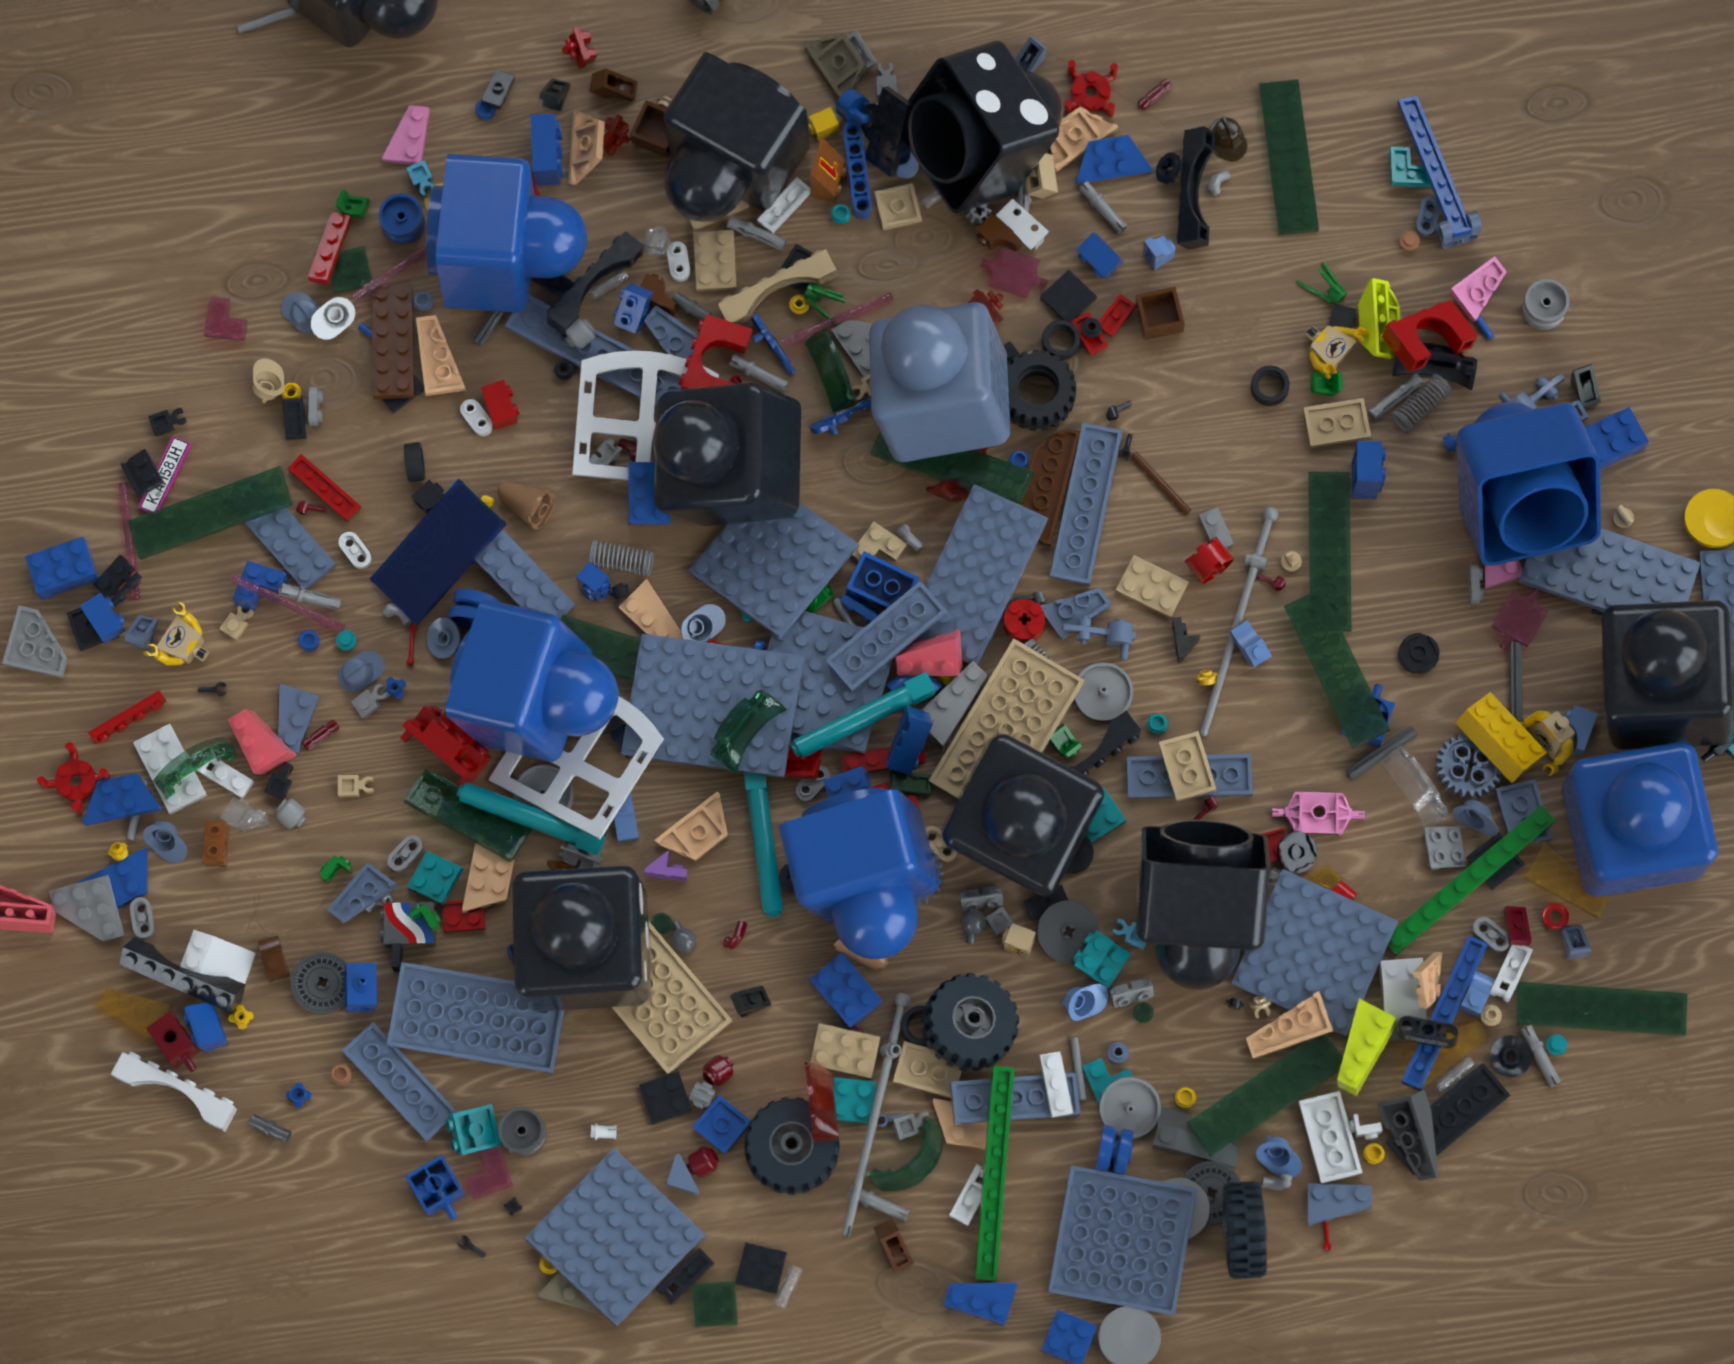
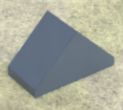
(1031, 55)
(1575, 942)
(680, 1177)

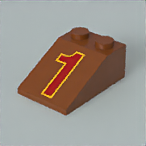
(827, 173)

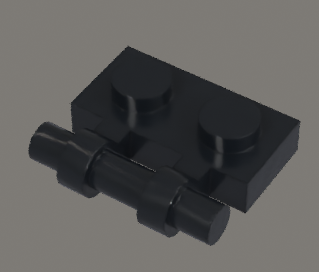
(114, 577)

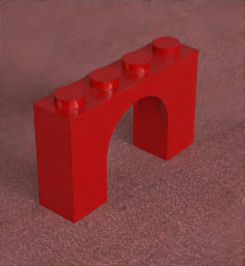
(1441, 318)
(713, 333)

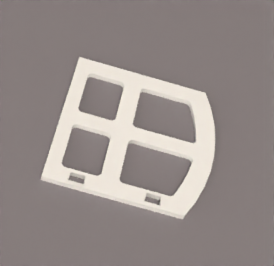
(643, 429)
(574, 764)

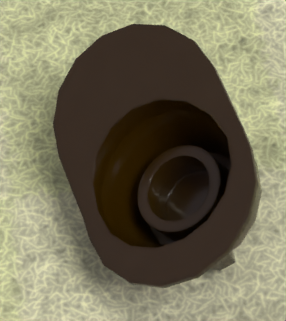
(1229, 139)

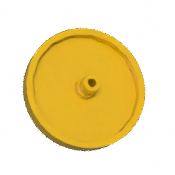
(1711, 518)

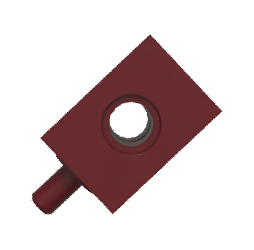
(178, 1051)

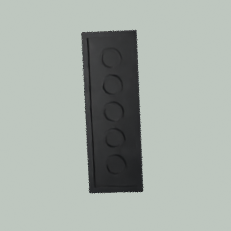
(1460, 1109)

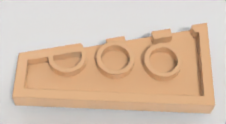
(437, 362)
(649, 613)
(1291, 1028)

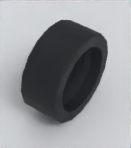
(1061, 325)
(1267, 400)
(414, 462)
(905, 1026)

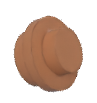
(1409, 240)
(341, 1074)

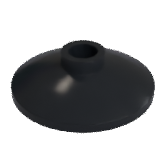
(1518, 1048)

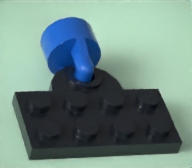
(882, 124)

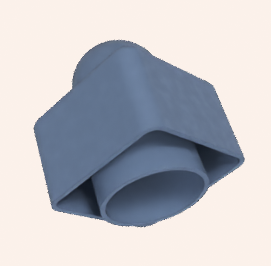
(939, 381)

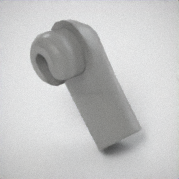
(1215, 181)
(905, 534)
(392, 609)
(386, 899)
(1274, 1184)

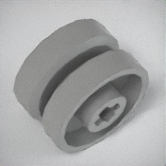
(1545, 304)

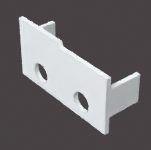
(1022, 225)

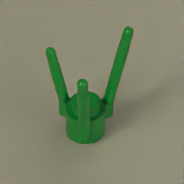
(1335, 292)
(815, 293)

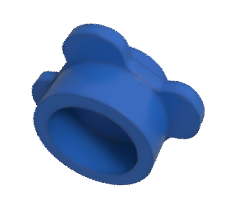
(400, 684)
(292, 1094)

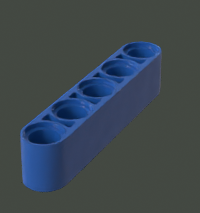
(857, 161)

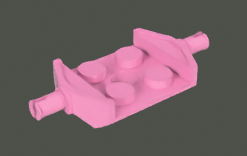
(1301, 815)

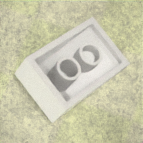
(217, 957)
(1399, 988)

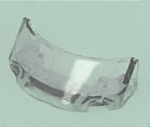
(1416, 786)

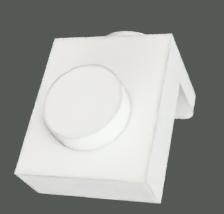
(1368, 1131)

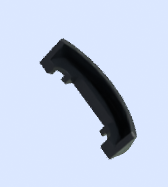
(1444, 363)

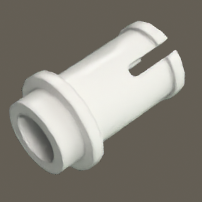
(600, 1131)

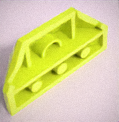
(1376, 310)

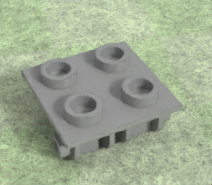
(1444, 847)

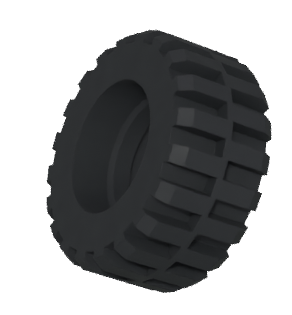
(1052, 368)

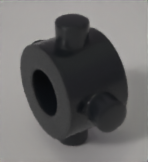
(1235, 1003)
(513, 1206)

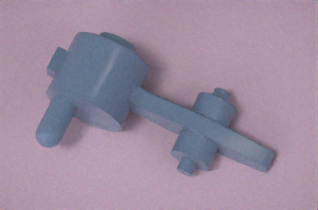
(1545, 388)
(1118, 633)

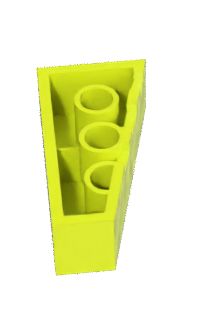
(1365, 1043)

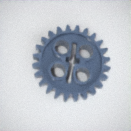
(1450, 761)

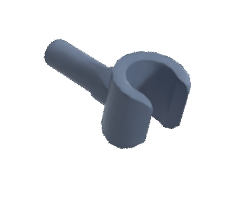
(888, 1119)

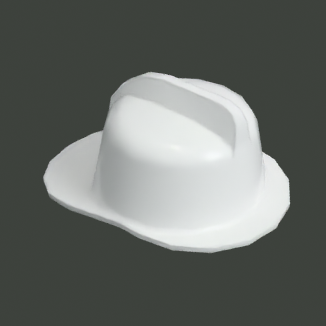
(332, 318)

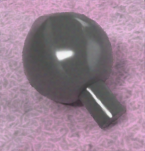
(973, 923)
(682, 939)

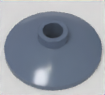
(437, 638)

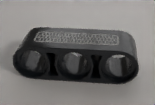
(1420, 1024)

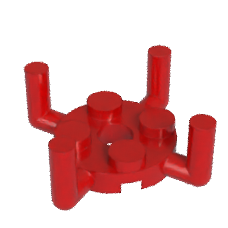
(1090, 80)
(70, 769)

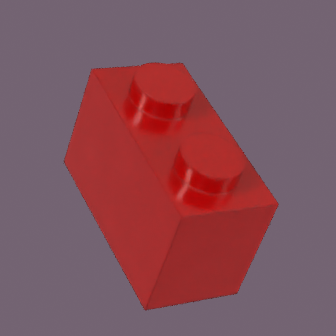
(499, 404)

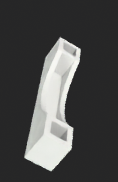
(135, 1073)

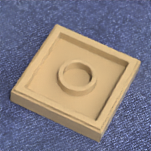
(897, 206)

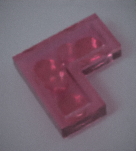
(218, 323)
(496, 1175)

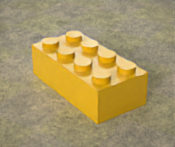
(1501, 737)

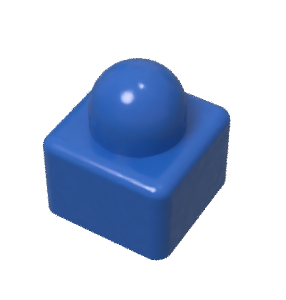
(496, 235)
(1528, 481)
(527, 683)
(1639, 819)
(862, 867)

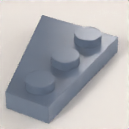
(670, 333)
(1074, 608)
(295, 715)
(361, 892)
(1336, 1200)

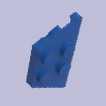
(1111, 159)
(120, 799)
(126, 877)

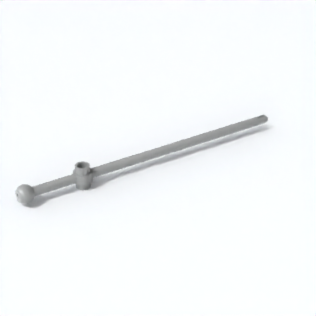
(1255, 562)
(889, 1051)

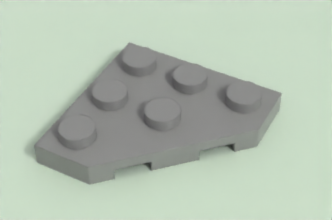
(854, 340)
(34, 645)
(90, 907)

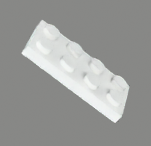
(156, 752)
(1330, 1137)

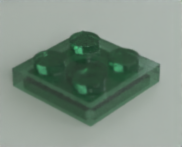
(351, 270)
(715, 1304)

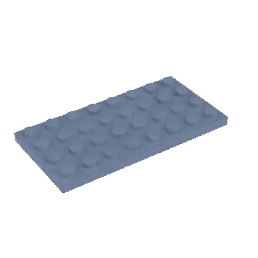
(982, 568)
(1612, 573)
(471, 1019)

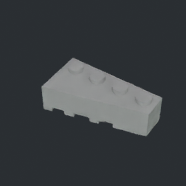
(953, 703)

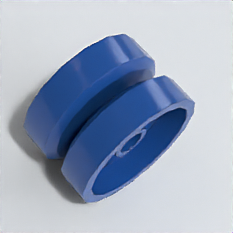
(402, 219)
(466, 606)
(1114, 1150)

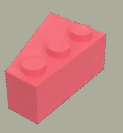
(934, 656)
(259, 743)
(25, 913)

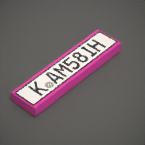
(168, 468)

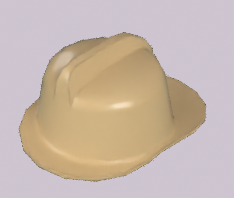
(267, 379)

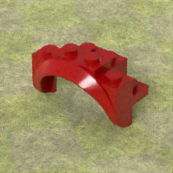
(448, 742)

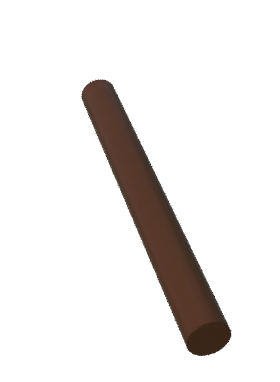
(1161, 483)

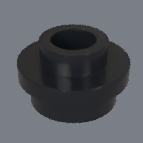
(1091, 333)
(564, 364)
(619, 590)

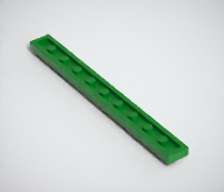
(1470, 879)
(994, 1173)

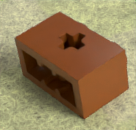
(215, 844)

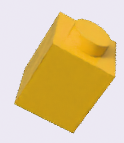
(823, 123)

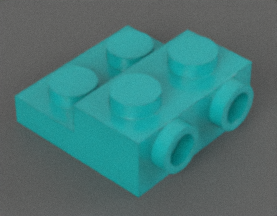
(1100, 959)
(473, 1130)

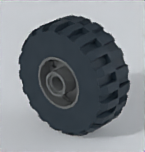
(970, 1022)
(785, 1168)
(1244, 1230)

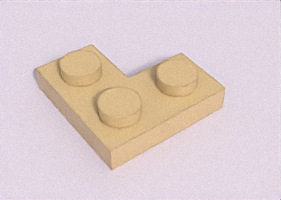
(880, 540)

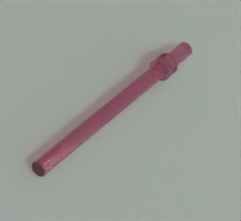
(371, 286)
(801, 335)
(128, 536)
(324, 620)

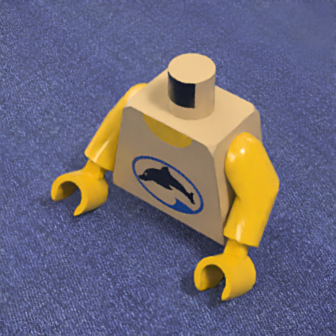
(1332, 346)
(180, 641)
(1553, 735)

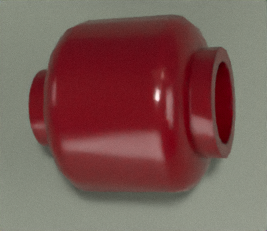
(718, 1070)
(702, 1162)

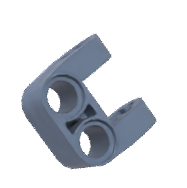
(1445, 231)

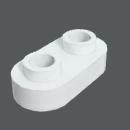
(678, 260)
(476, 416)
(355, 551)

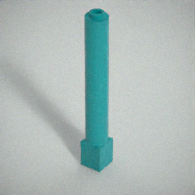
(910, 693)
(529, 817)
(764, 844)

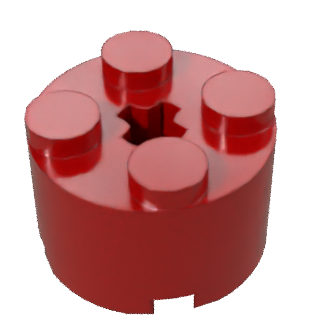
(1209, 560)
(1024, 610)

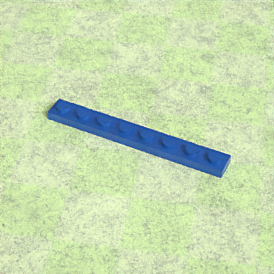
(1434, 165)
(1446, 1010)

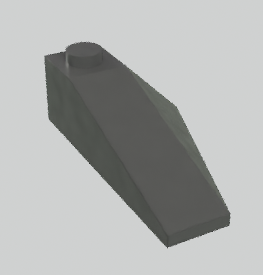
(1412, 1125)
(1176, 1137)

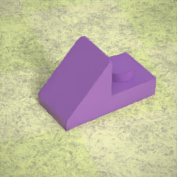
(660, 869)

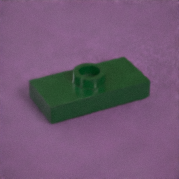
(910, 784)

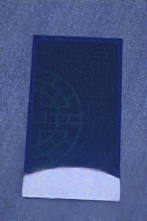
(438, 551)

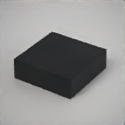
(1342, 316)
(396, 959)

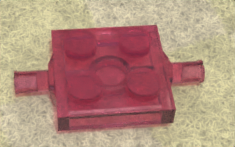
(1014, 272)
(1519, 619)

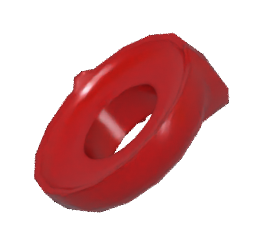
(1559, 907)

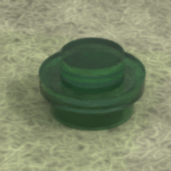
(661, 922)
(1143, 1012)

